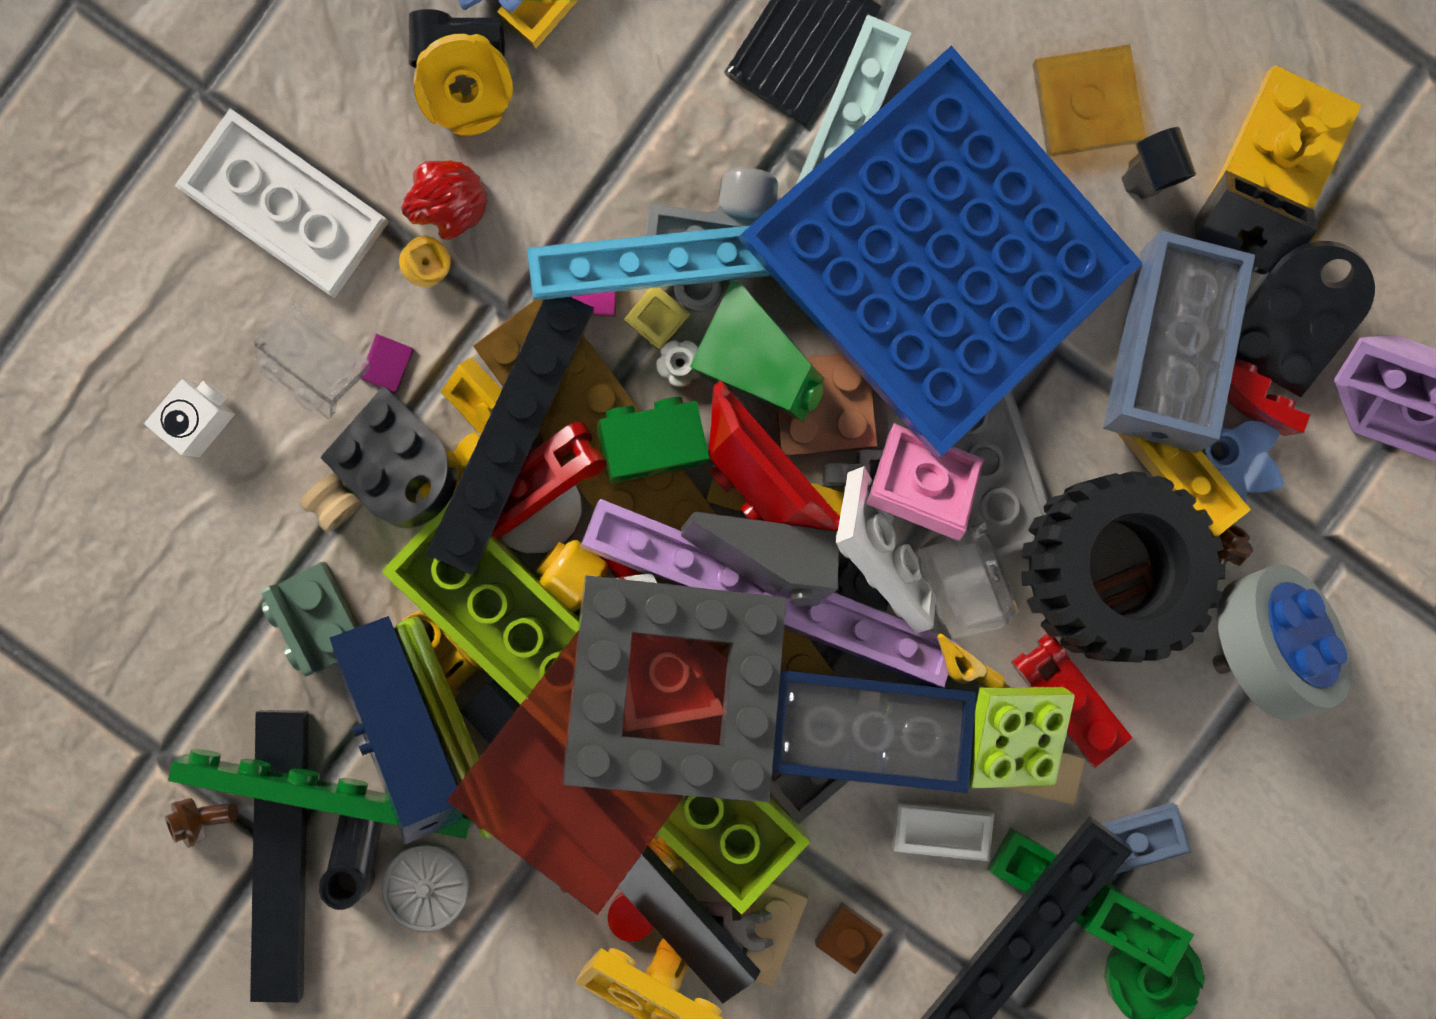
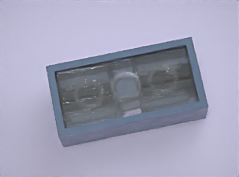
(1179, 342)

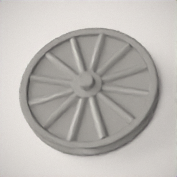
(425, 887)

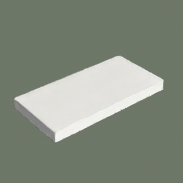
(282, 203)

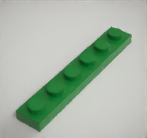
(298, 788)

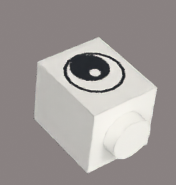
(191, 417)

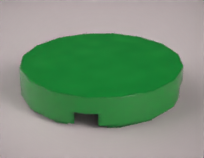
(1149, 994)

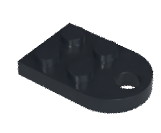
(1300, 319)
(389, 457)

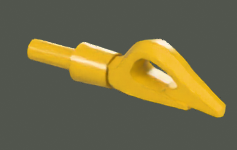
(971, 666)

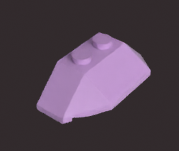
(1391, 392)

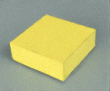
(657, 317)

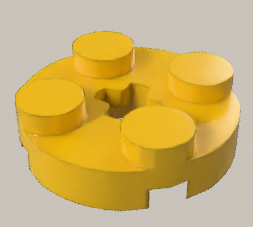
(469, 57)

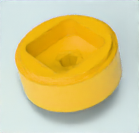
(424, 261)

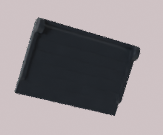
(799, 51)

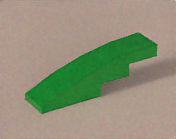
(1109, 915)

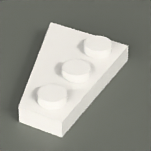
(871, 544)

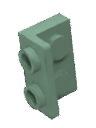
(308, 613)

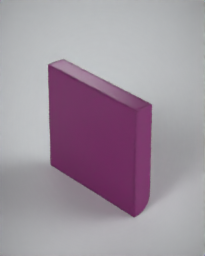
(387, 362)

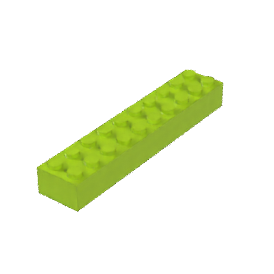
(517, 634)

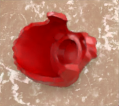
(445, 196)

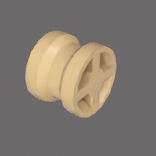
(330, 502)

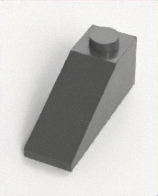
(774, 556)

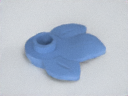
(1246, 458)

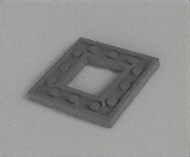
(595, 745)

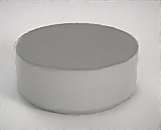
(698, 296)

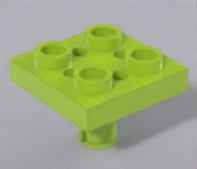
(1006, 736)

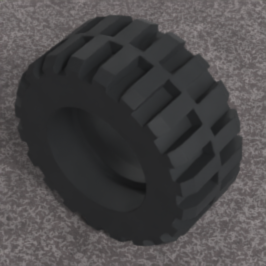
(1180, 556)

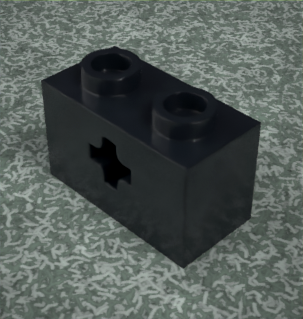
(1243, 206)

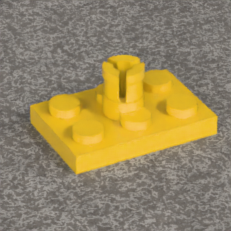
(1291, 136)
(646, 994)

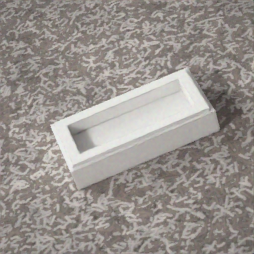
(943, 831)

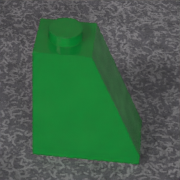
(757, 357)

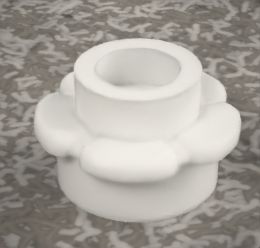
(666, 363)

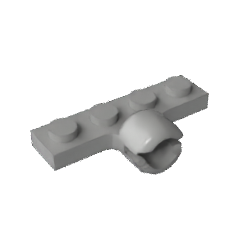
(742, 200)

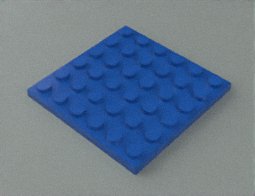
(941, 251)

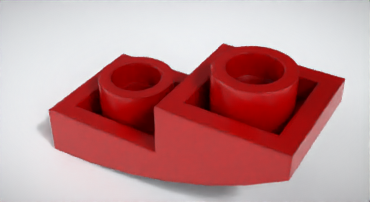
(1248, 396)

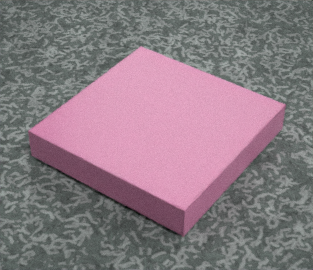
(923, 487)

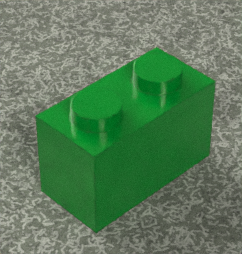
(652, 440)

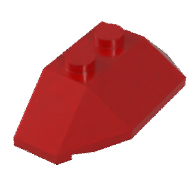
(760, 470)

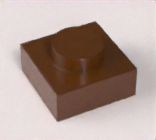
(848, 938)

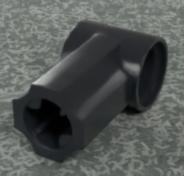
(432, 24)
(1159, 164)
(352, 853)

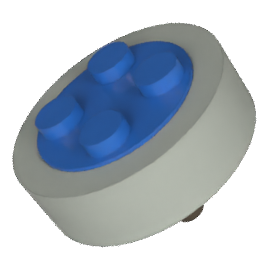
(1283, 643)

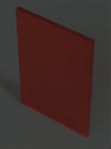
(586, 834)

